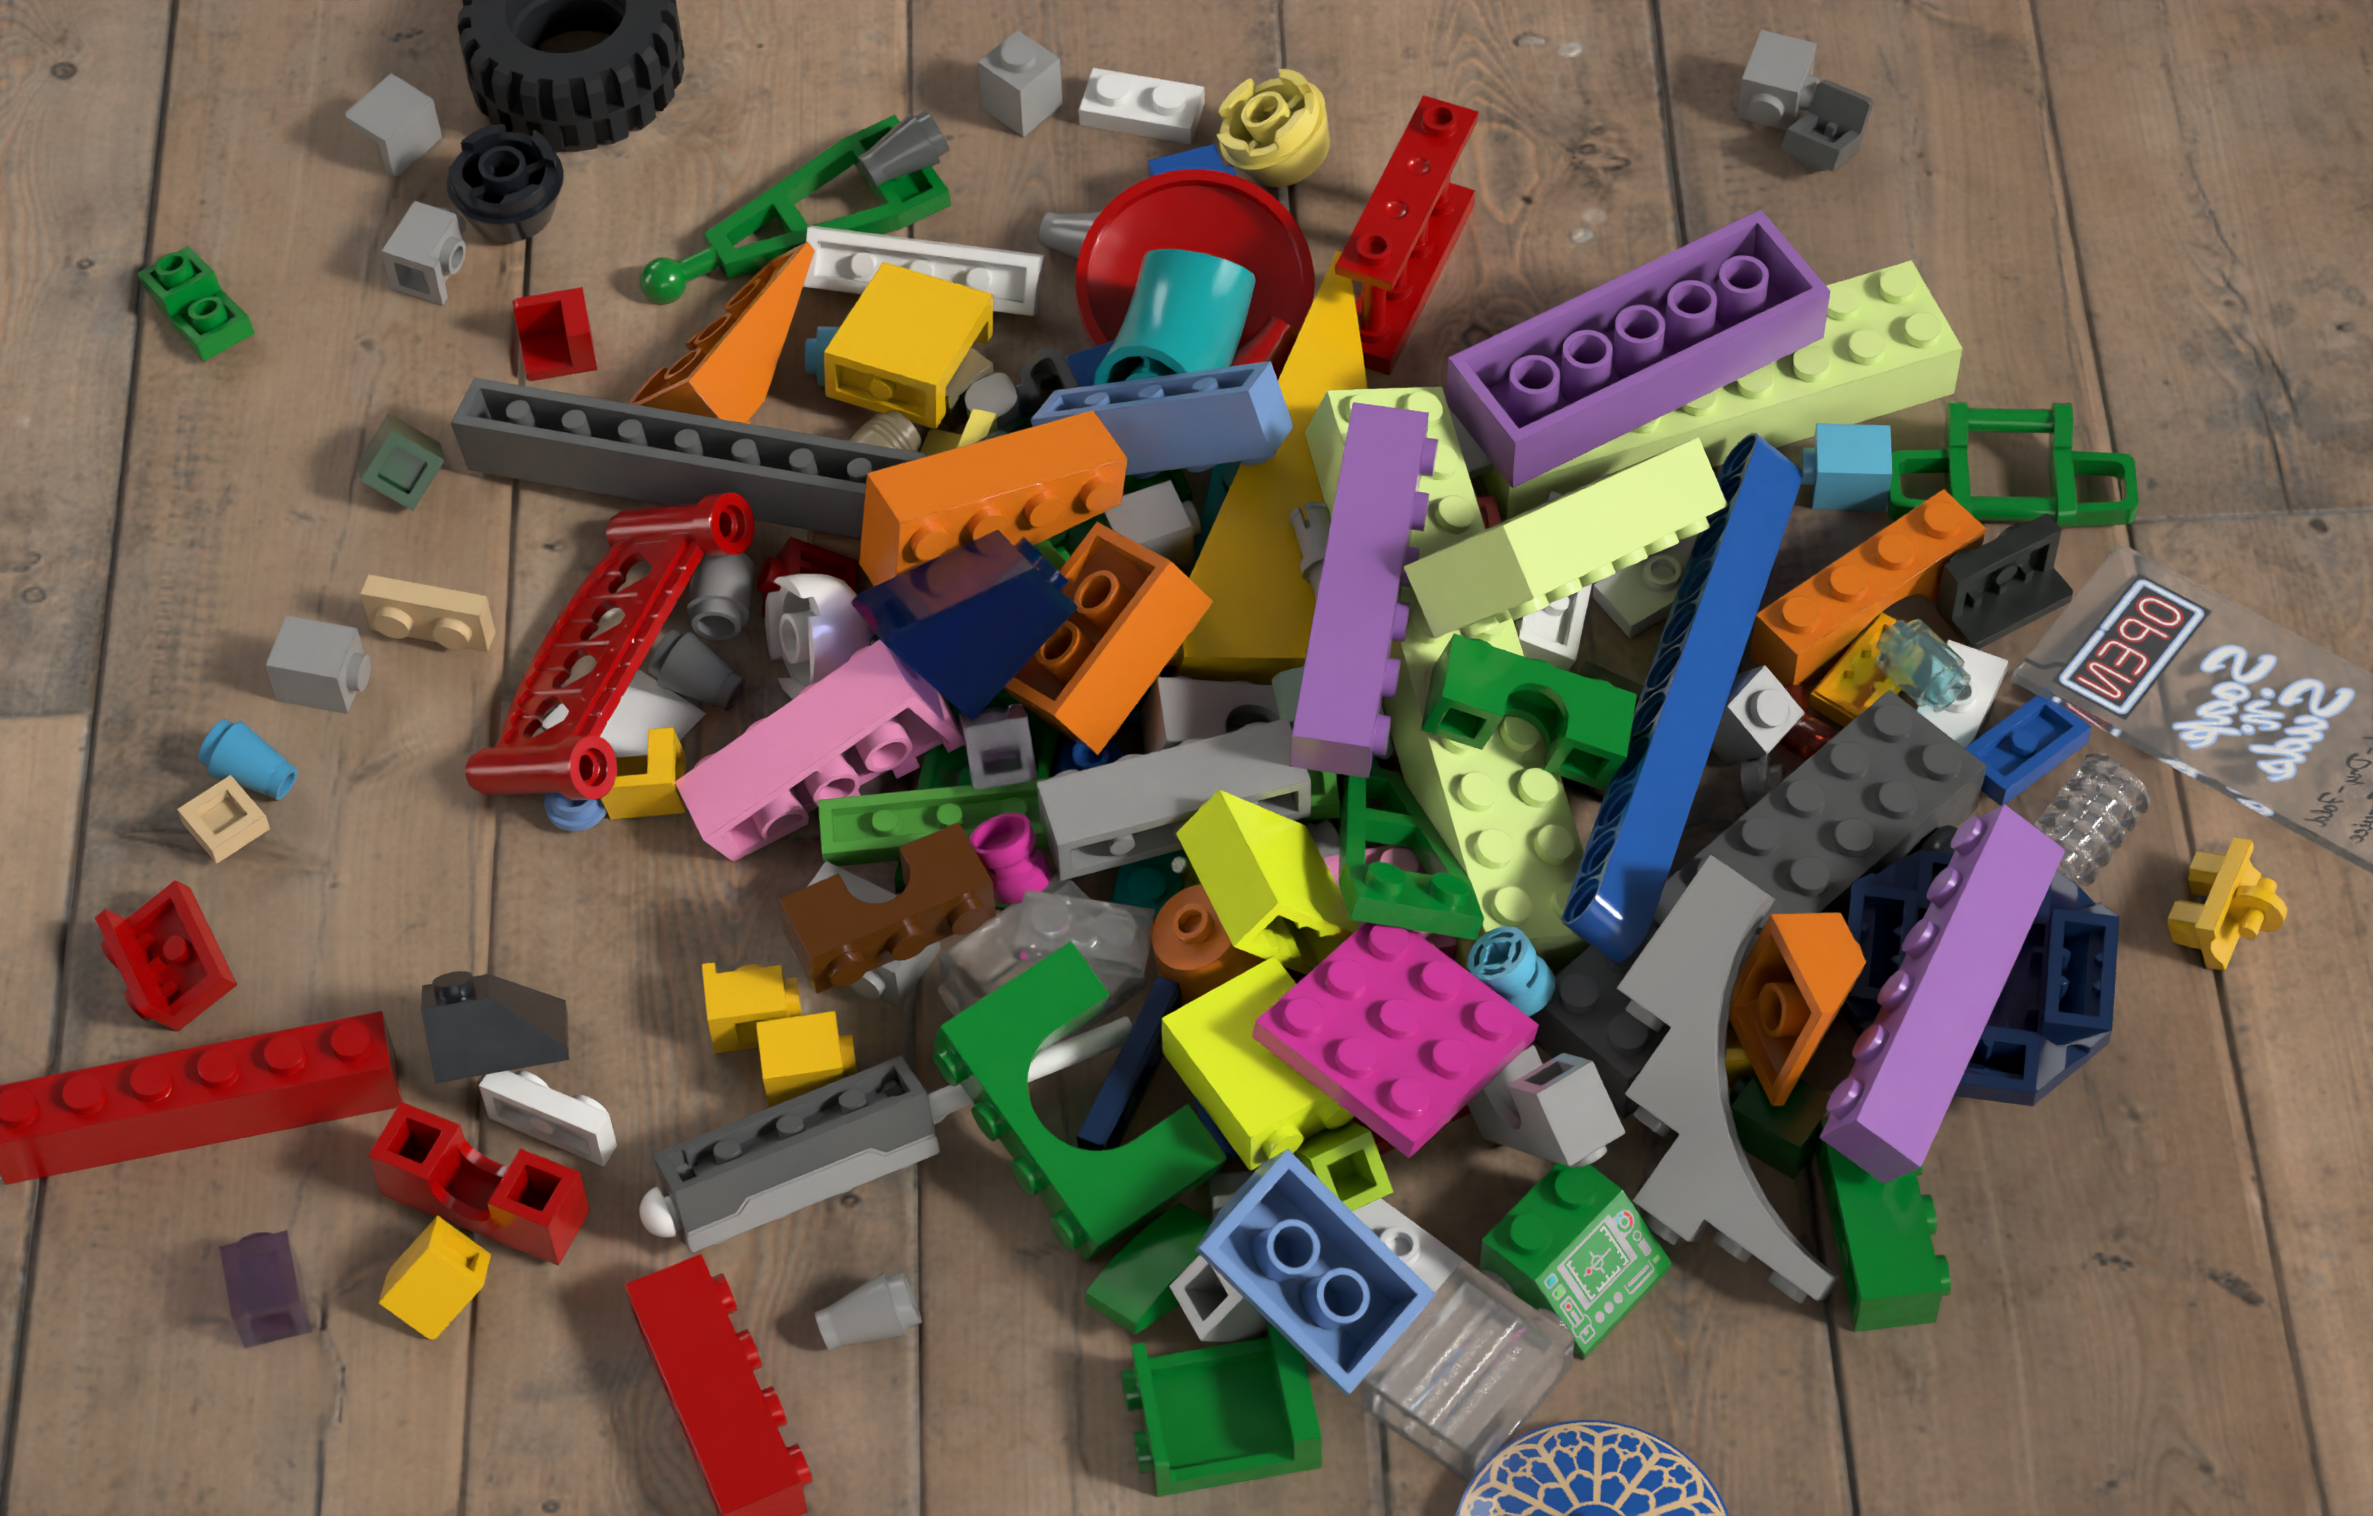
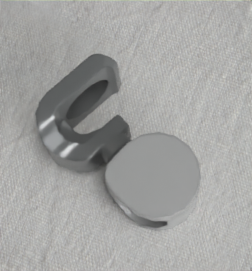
(999, 395)

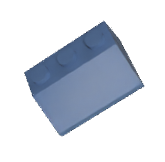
(1314, 1270)

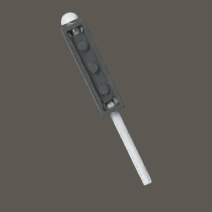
(819, 1146)

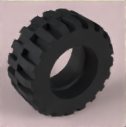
(574, 94)

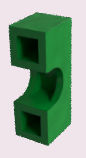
(1580, 718)

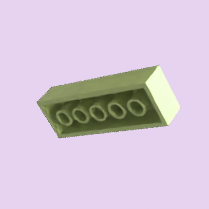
(1567, 542)

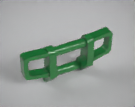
(2061, 466)

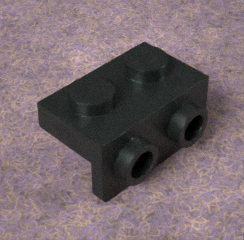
(2003, 583)

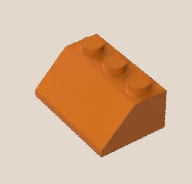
(1117, 641)

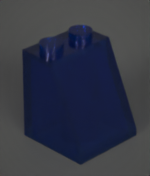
(970, 616)

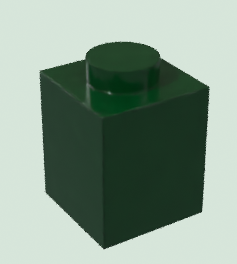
(1779, 1134)

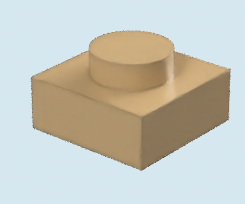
(223, 819)

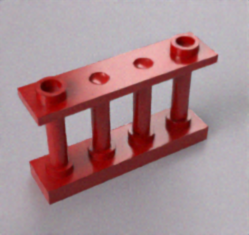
(1408, 229)

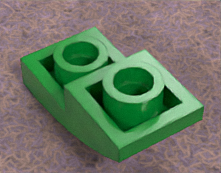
(195, 303)
(1137, 1280)

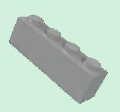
(1141, 801)

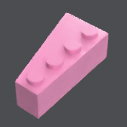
(818, 746)

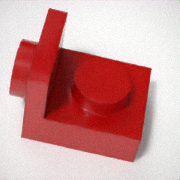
(804, 558)

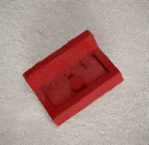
(167, 957)

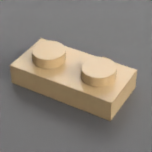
(428, 613)

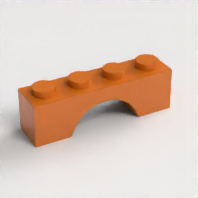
(1819, 619)

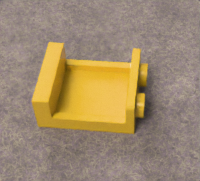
(906, 343)

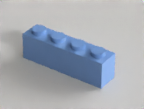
(1184, 417)

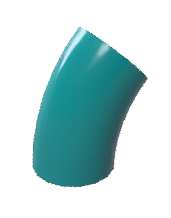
(1180, 317)

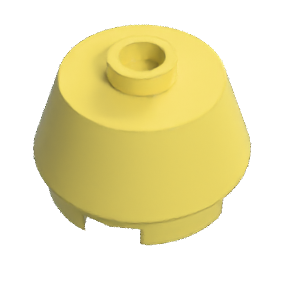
(1275, 129)

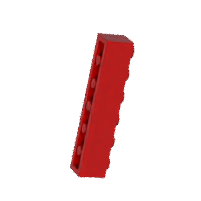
(197, 1097)

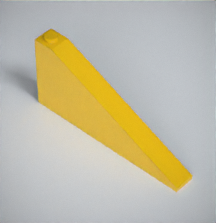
(1252, 553)

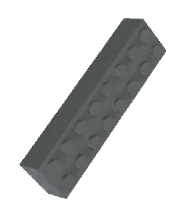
(1827, 824)

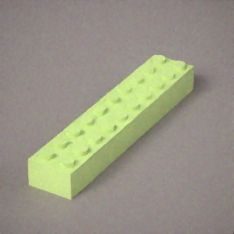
(1491, 804)

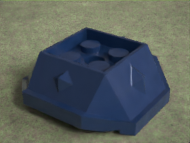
(2052, 1004)

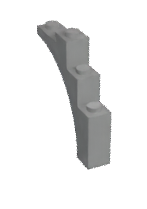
(1704, 1177)

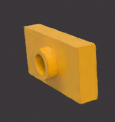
(1855, 679)

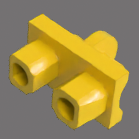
(2235, 907)

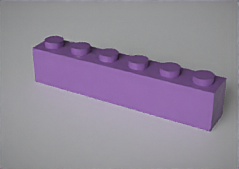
(1361, 591)
(1941, 994)

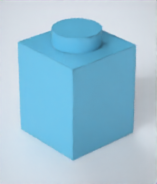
(1849, 467)

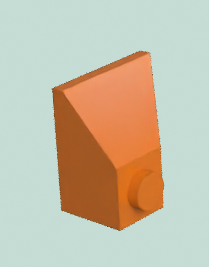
(1792, 994)

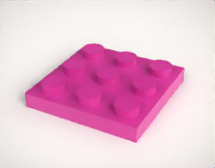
(1395, 1033)

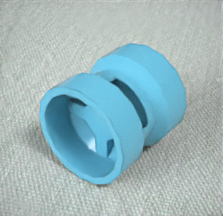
(1511, 968)

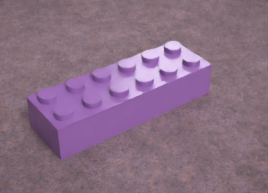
(1636, 348)

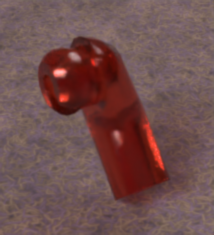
(1808, 732)

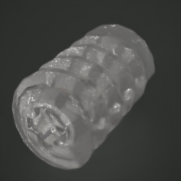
(2093, 815)

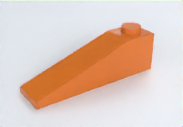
(738, 352)

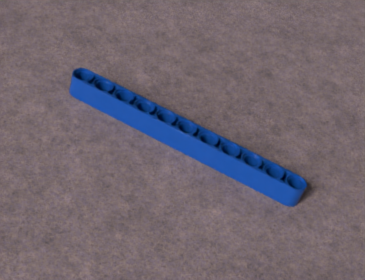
(1682, 703)

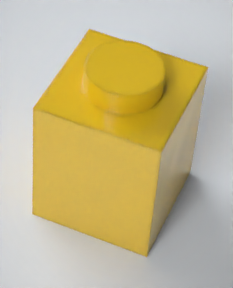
(803, 1055)

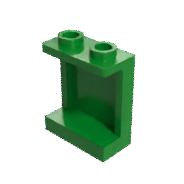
(1223, 1414)

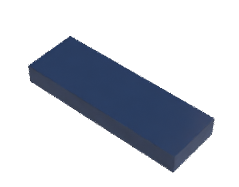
(1131, 1072)

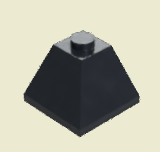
(490, 1026)

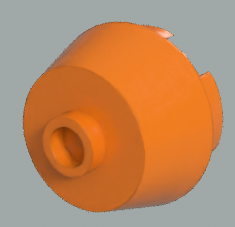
(1194, 946)

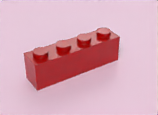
(715, 1393)

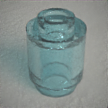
(1922, 664)

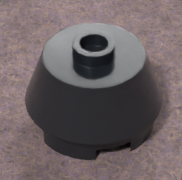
(505, 183)

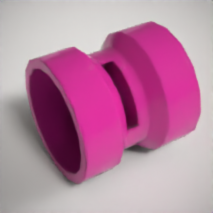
(1009, 854)

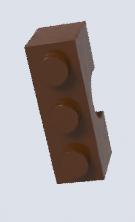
(846, 937)

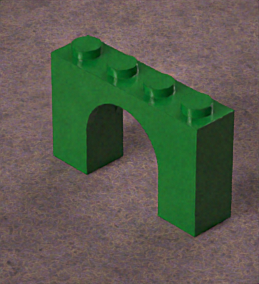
(1090, 1193)

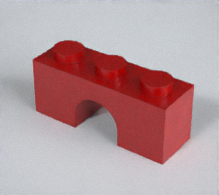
(435, 1170)

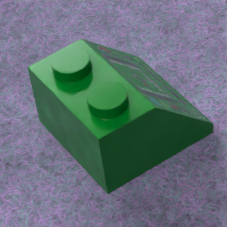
(1576, 1252)

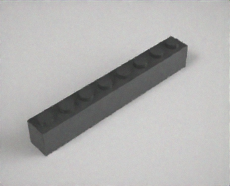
(667, 455)

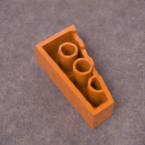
(1013, 483)

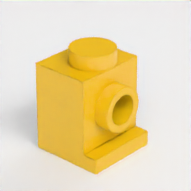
(745, 997)

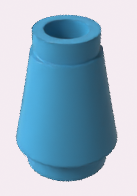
(247, 758)

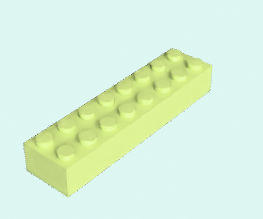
(1878, 355)

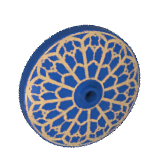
(1590, 1472)

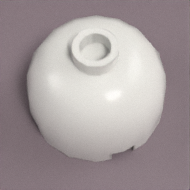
(812, 628)

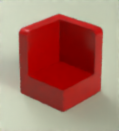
(554, 334)

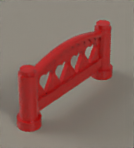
(571, 753)

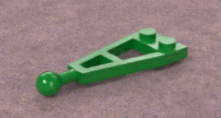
(902, 200)
(1383, 893)

